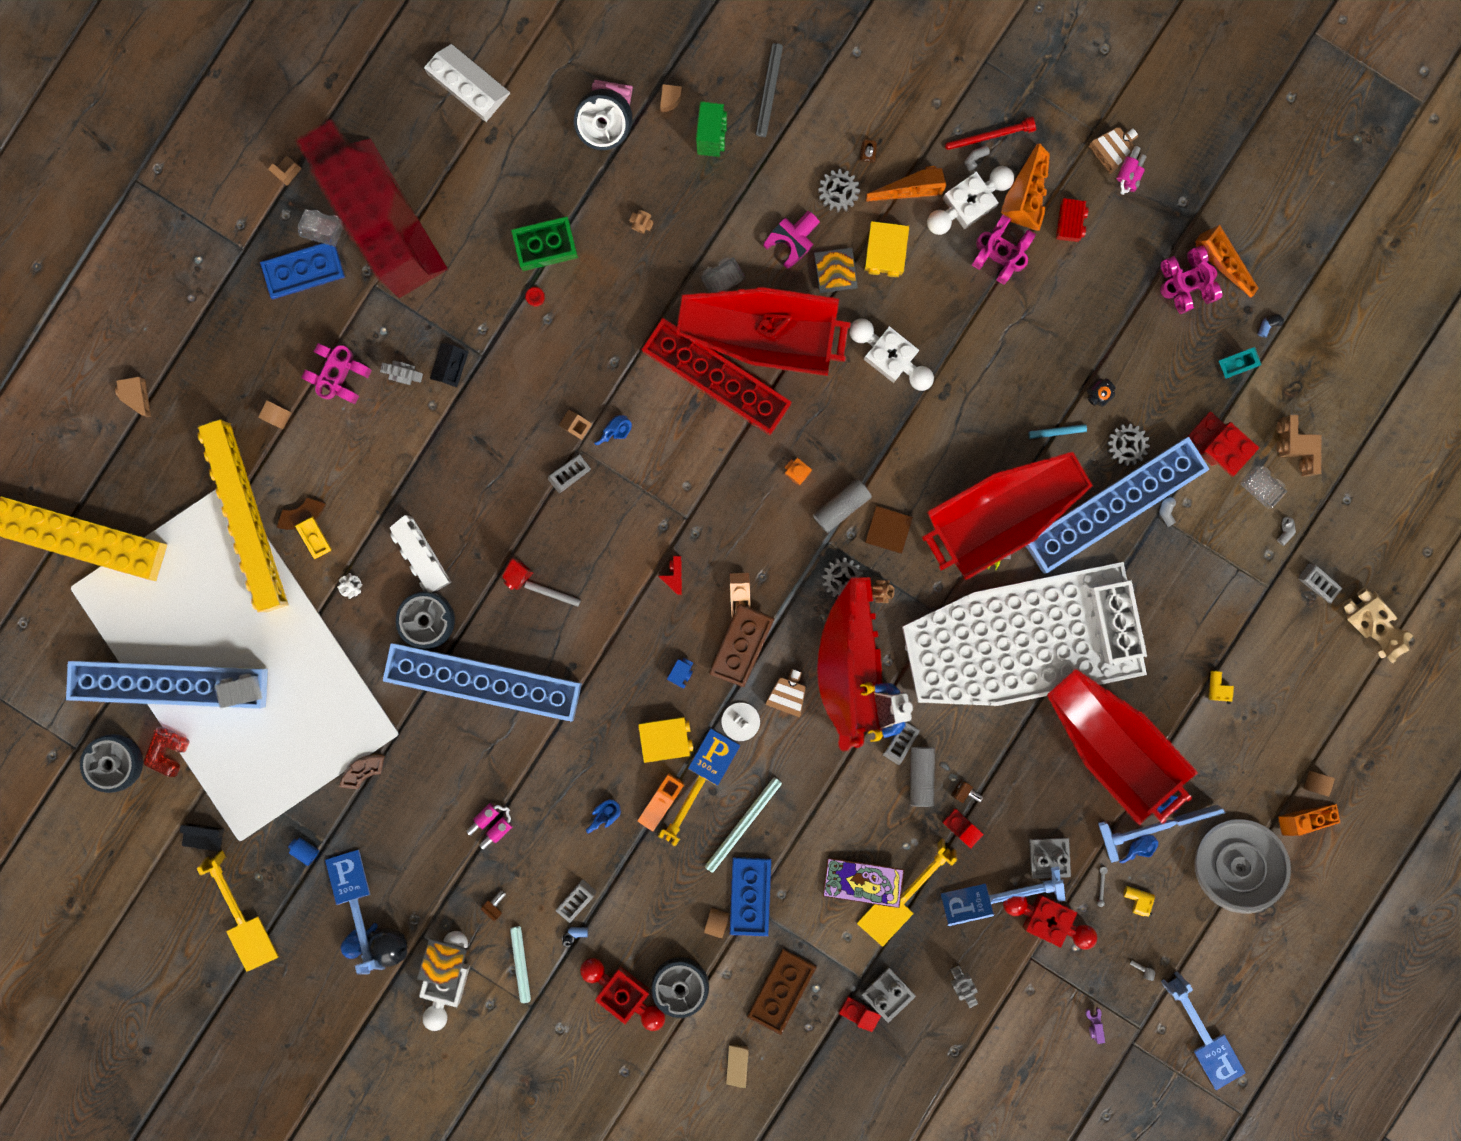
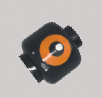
(1101, 392)

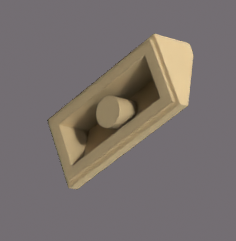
(737, 1066)

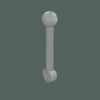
(1103, 870)

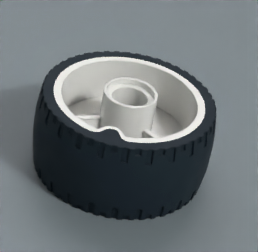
(610, 106)

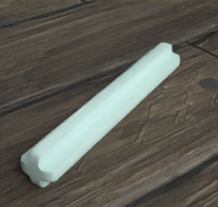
(520, 964)

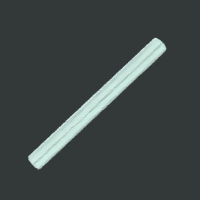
(743, 824)

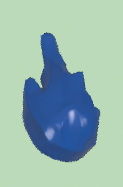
(618, 426)
(607, 813)
(1144, 846)
(351, 946)

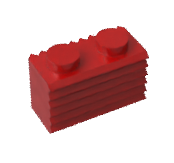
(1071, 220)

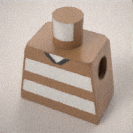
(1113, 147)
(788, 694)

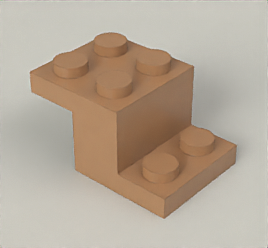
(1295, 445)

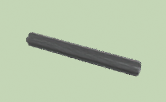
(769, 90)

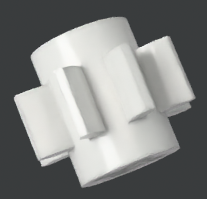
(349, 586)

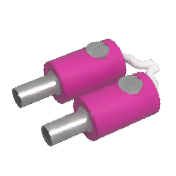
(1131, 171)
(485, 817)

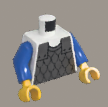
(892, 709)

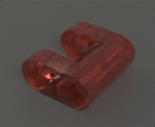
(155, 754)

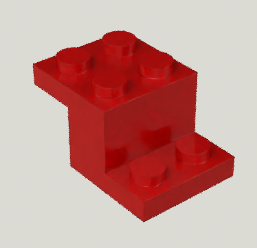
(1222, 444)

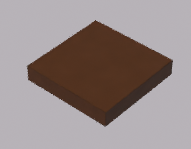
(888, 530)

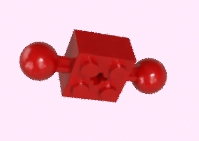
(1055, 932)
(622, 1008)

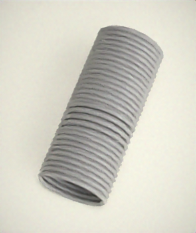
(841, 507)
(921, 772)

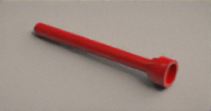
(1027, 125)

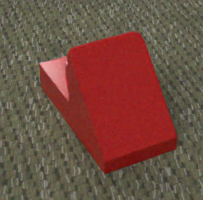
(675, 581)
(962, 828)
(860, 1014)

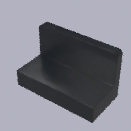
(449, 364)
(202, 836)

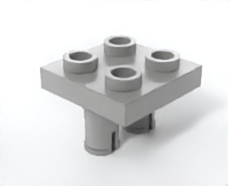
(1049, 854)
(888, 995)

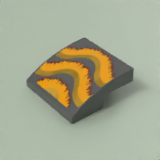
(835, 270)
(442, 963)

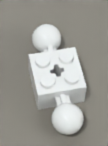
(975, 188)
(920, 377)
(435, 1016)

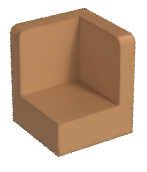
(285, 170)

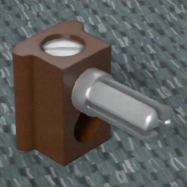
(867, 154)
(964, 790)
(490, 909)

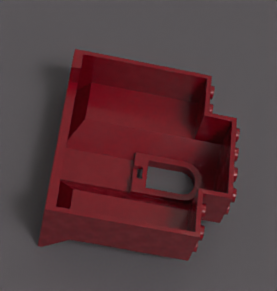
(372, 208)

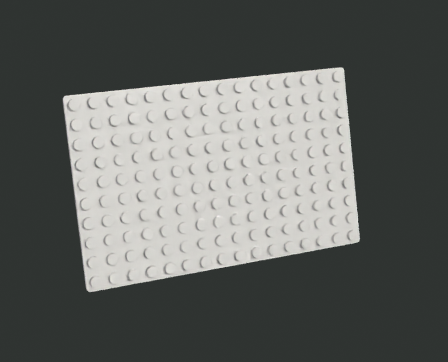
(203, 615)

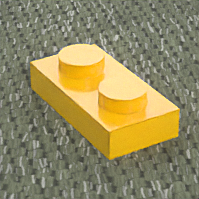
(313, 537)

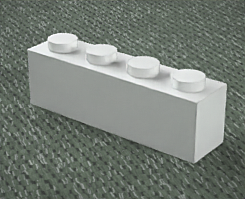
(419, 553)

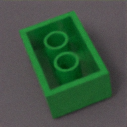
(711, 129)
(544, 243)

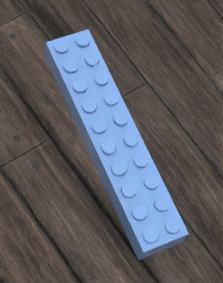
(1117, 504)
(482, 682)
(155, 683)

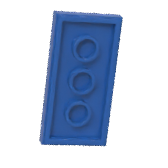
(302, 270)
(750, 896)

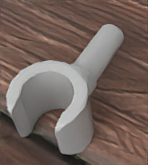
(1149, 973)

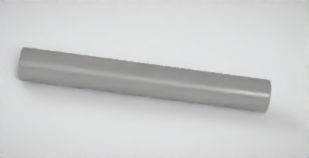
(552, 593)

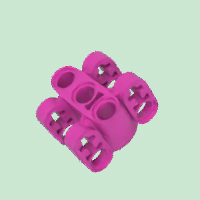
(1014, 252)
(1198, 260)
(334, 384)

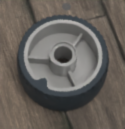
(440, 620)
(126, 761)
(683, 972)

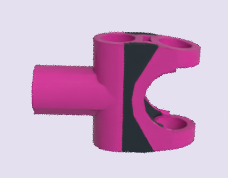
(794, 236)

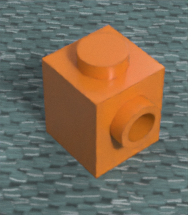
(797, 471)

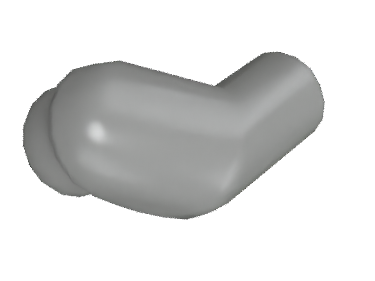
(974, 155)
(1166, 510)
(1289, 530)

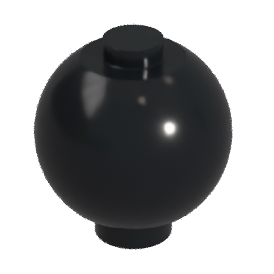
(387, 946)

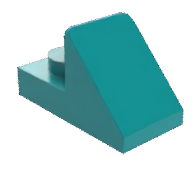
(1240, 362)

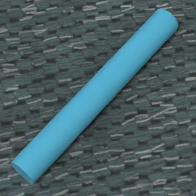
(1057, 431)

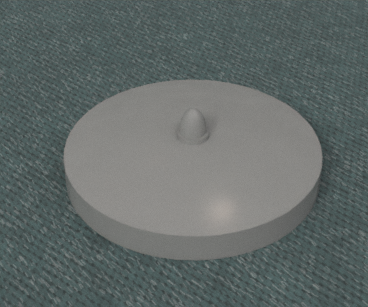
(1242, 866)

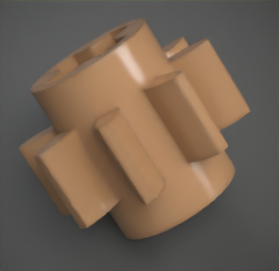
(641, 221)
(882, 591)

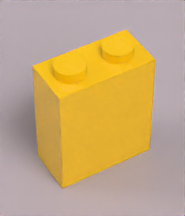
(886, 249)
(665, 739)

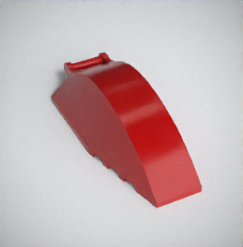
(731, 319)
(1005, 512)
(849, 660)
(1121, 748)

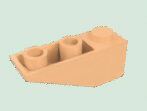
(739, 590)

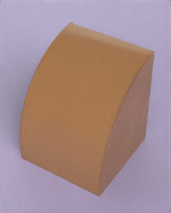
(670, 97)
(274, 414)
(575, 424)
(1319, 783)
(716, 923)

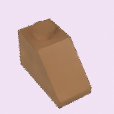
(134, 394)

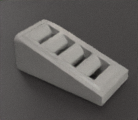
(558, 473)
(1311, 574)
(891, 756)
(585, 892)

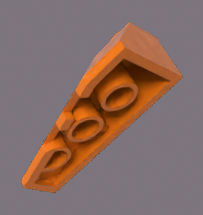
(920, 184)
(1026, 194)
(1226, 260)

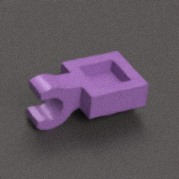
(1096, 1030)

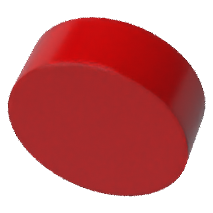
(535, 296)

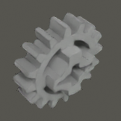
(841, 198)
(401, 372)
(1133, 450)
(843, 569)
(964, 986)

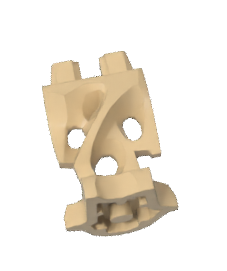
(1392, 639)

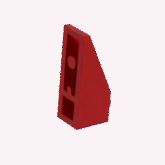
(516, 574)

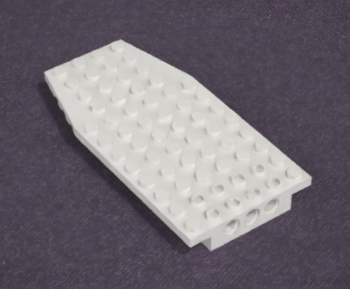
(1027, 639)

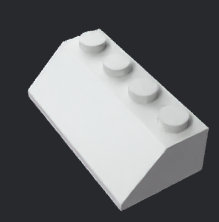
(466, 81)

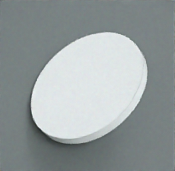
(740, 721)

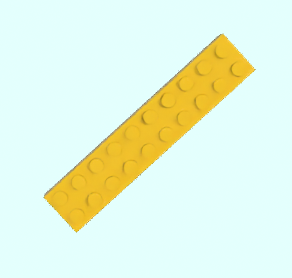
(243, 516)
(80, 539)

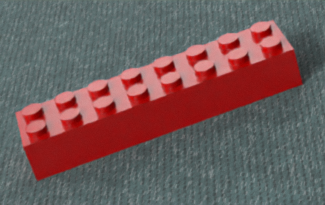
(717, 377)

